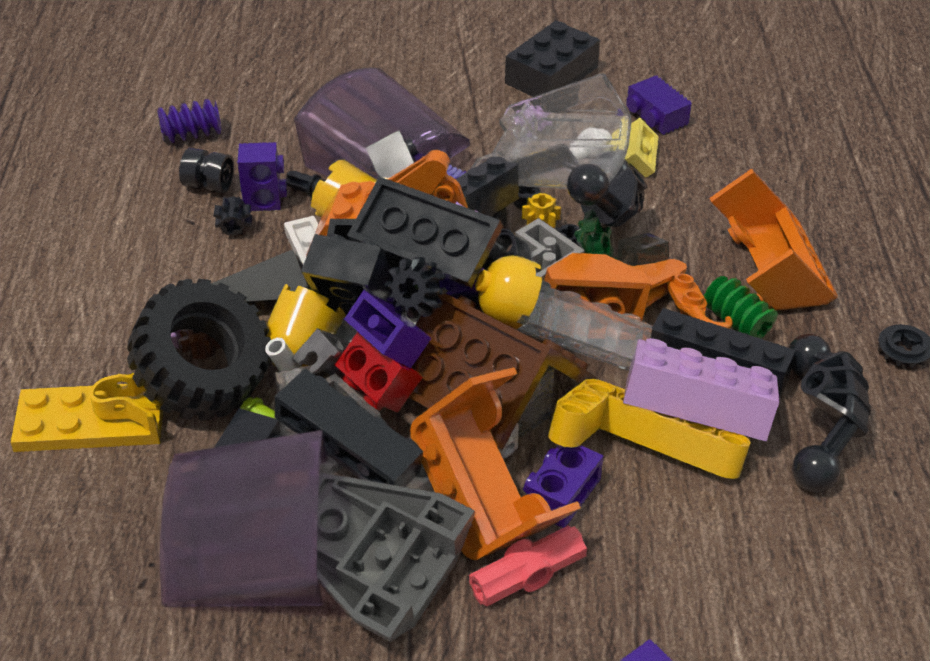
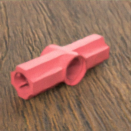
(527, 565)

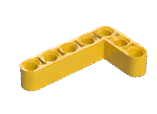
(601, 405)

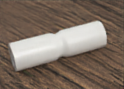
(281, 354)

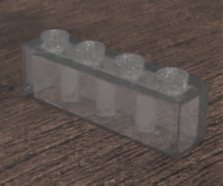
(585, 327)

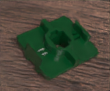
(593, 236)

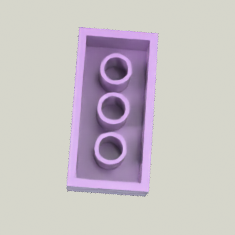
(702, 389)

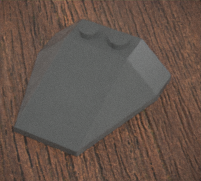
(386, 549)

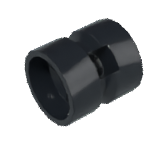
(205, 169)

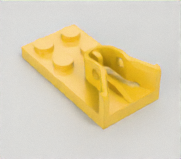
(86, 416)

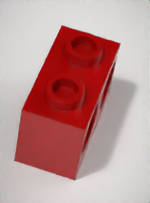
(380, 377)

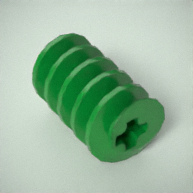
(746, 310)

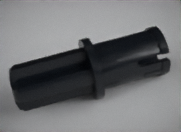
(303, 181)

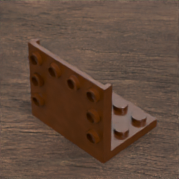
(474, 344)

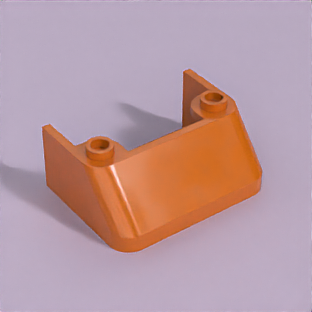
(785, 259)
(470, 469)

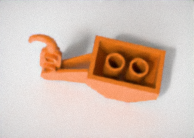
(425, 175)
(629, 287)

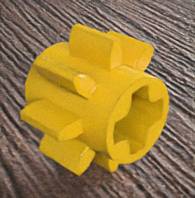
(541, 207)

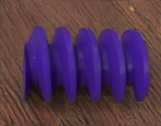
(189, 120)

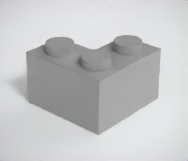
(546, 245)

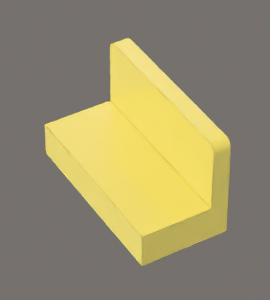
(642, 148)

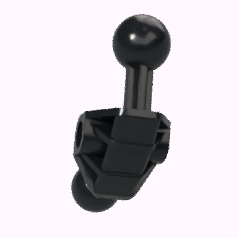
(612, 201)
(841, 392)

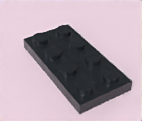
(422, 225)

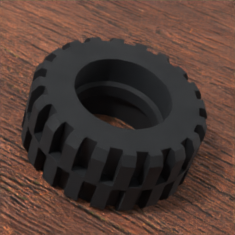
(173, 379)

